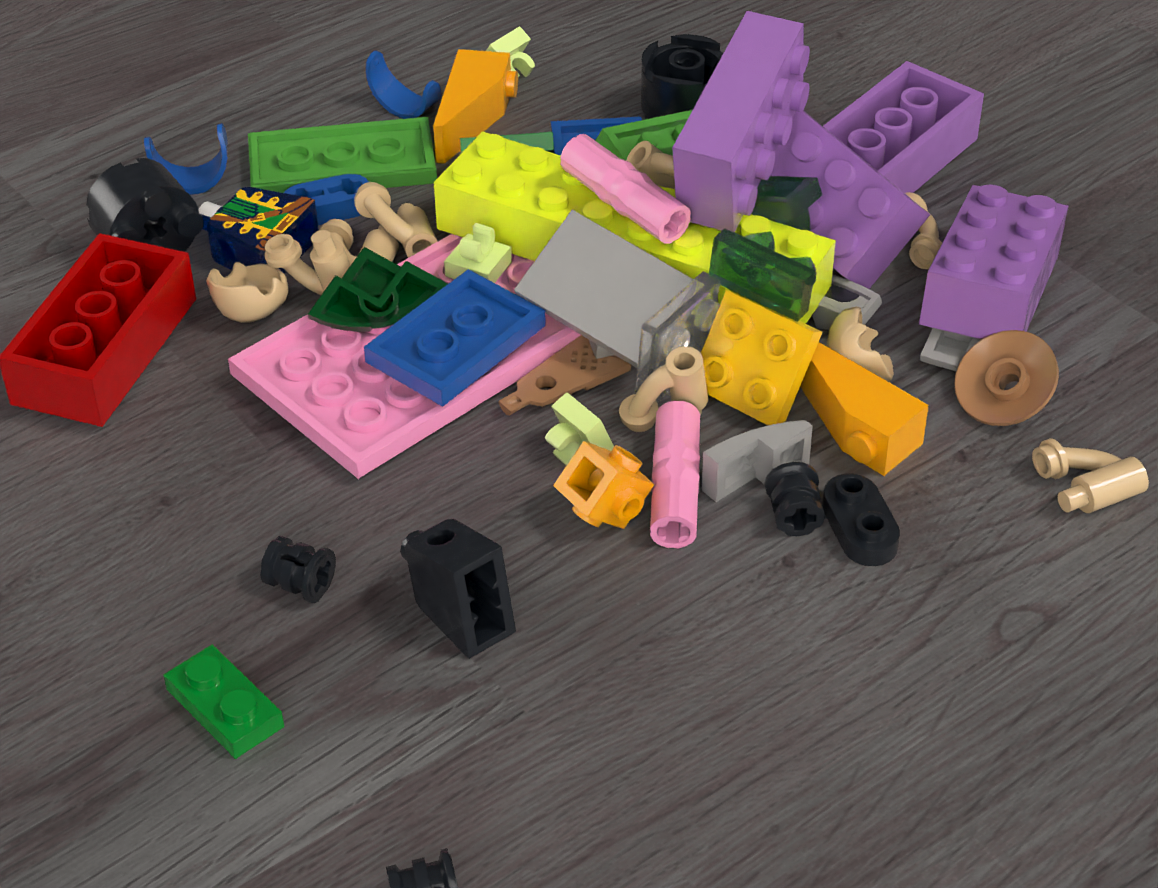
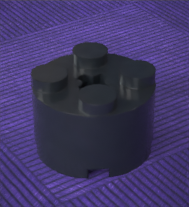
(676, 73)
(143, 206)

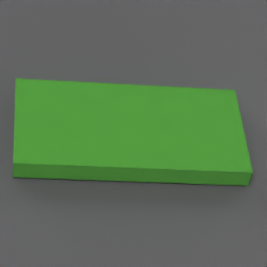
(381, 151)

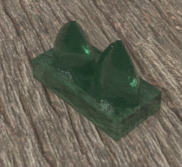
(787, 200)
(761, 274)

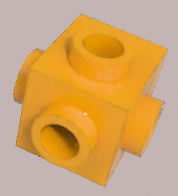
(604, 485)

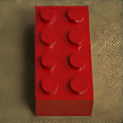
(98, 329)

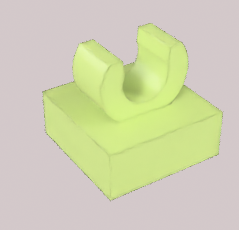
(515, 43)
(479, 254)
(575, 426)

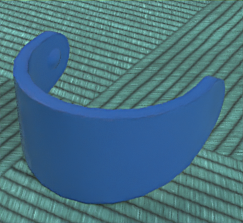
(393, 94)
(197, 178)

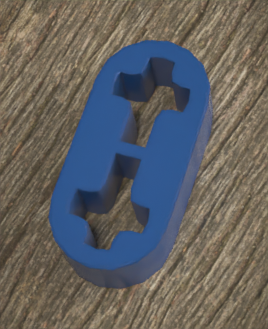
(332, 196)

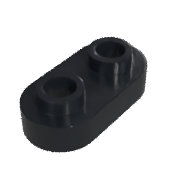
(853, 509)

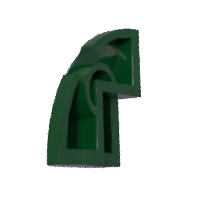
(373, 294)

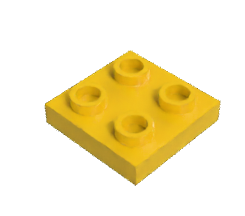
(756, 358)

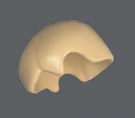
(248, 291)
(854, 340)

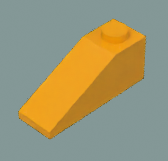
(472, 98)
(863, 411)

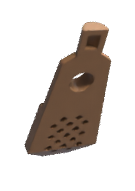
(565, 371)

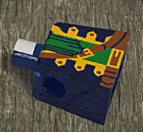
(253, 217)

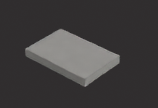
(600, 285)

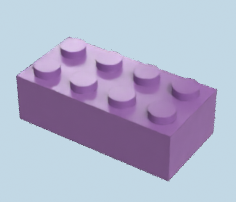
(741, 121)
(910, 124)
(857, 203)
(993, 263)

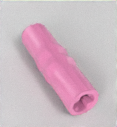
(625, 188)
(675, 475)

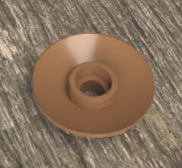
(1002, 360)

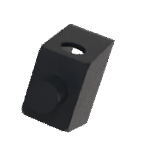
(460, 584)

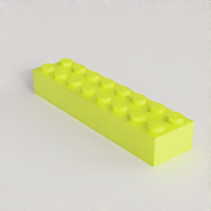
(529, 196)

